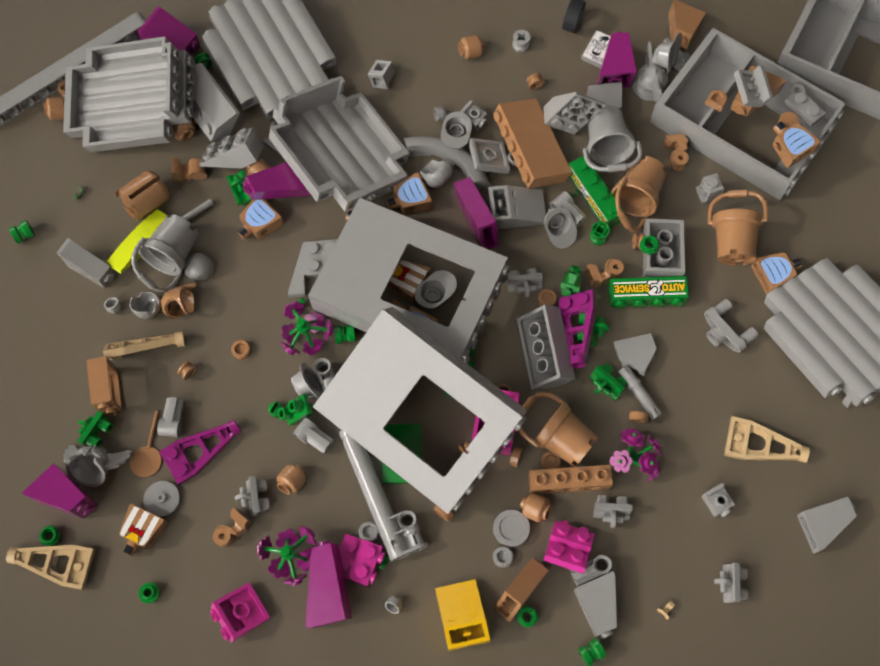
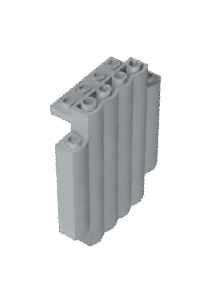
(267, 50)
(128, 94)
(338, 144)
(830, 329)

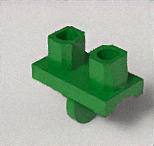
(236, 184)
(571, 281)
(599, 327)
(606, 383)
(296, 410)
(92, 427)

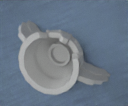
(650, 79)
(90, 464)

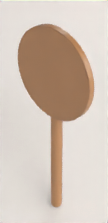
(146, 460)

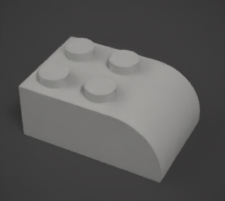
(670, 256)

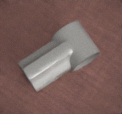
(567, 201)
(171, 422)
(309, 433)
(591, 571)

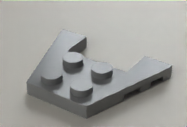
(309, 264)

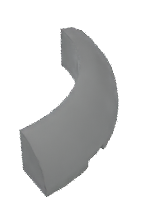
(460, 157)

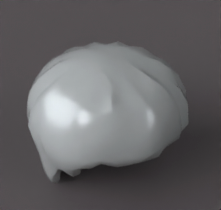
(436, 173)

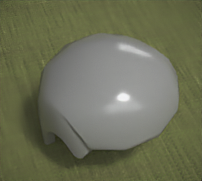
(198, 267)
(145, 305)

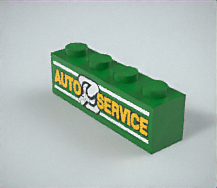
(594, 191)
(648, 291)

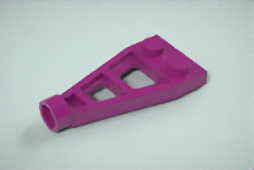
(572, 305)
(178, 462)

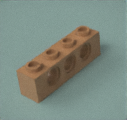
(570, 479)

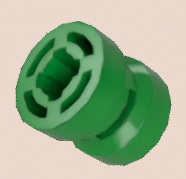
(21, 232)
(597, 237)
(340, 333)
(592, 652)

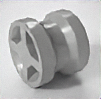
(521, 45)

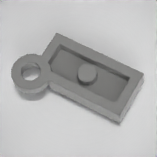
(804, 106)

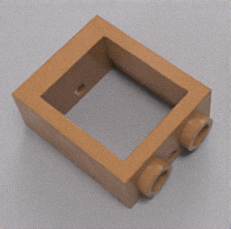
(104, 386)

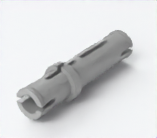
(639, 391)

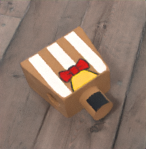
(407, 278)
(140, 529)

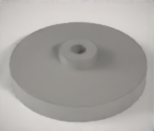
(162, 498)
(511, 528)

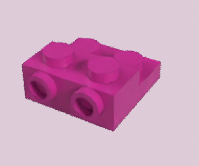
(569, 546)
(360, 559)
(239, 612)

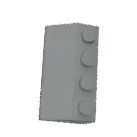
(211, 105)
(545, 348)

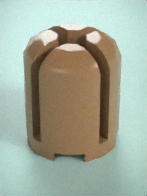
(143, 194)

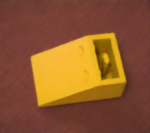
(462, 615)

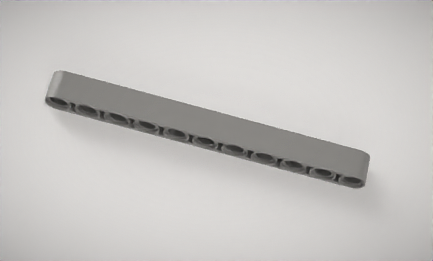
(47, 81)

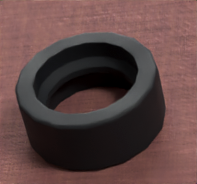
(573, 15)

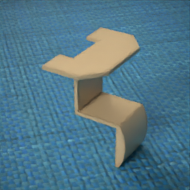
(666, 609)

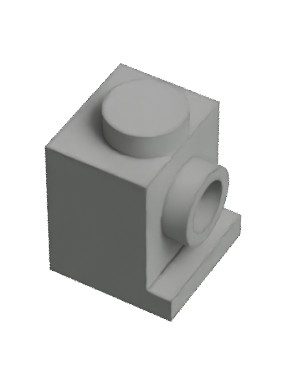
(381, 74)
(477, 116)
(709, 188)
(711, 500)

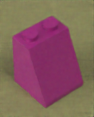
(165, 25)
(618, 61)
(61, 492)

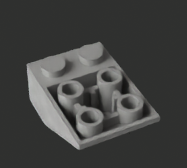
(571, 111)
(233, 151)
(516, 206)

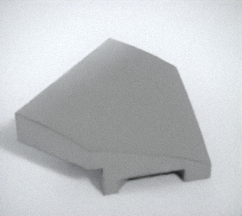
(636, 352)

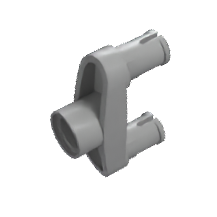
(722, 332)

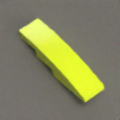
(122, 256)

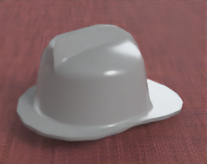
(666, 53)
(456, 130)
(560, 227)
(436, 289)
(306, 382)

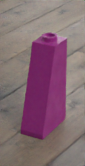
(274, 183)
(477, 213)
(327, 587)

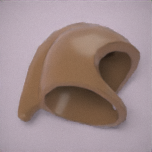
(178, 295)

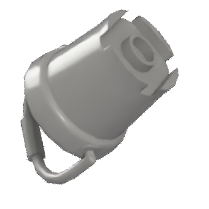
(610, 142)
(166, 250)

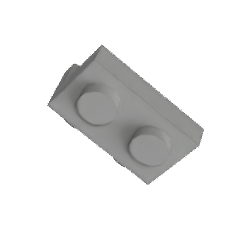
(753, 86)

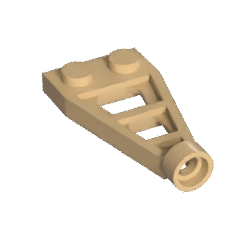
(117, 349)
(738, 439)
(77, 567)

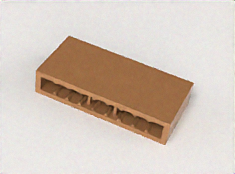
(531, 143)

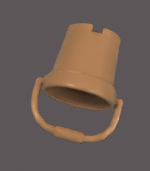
(639, 191)
(737, 229)
(562, 433)

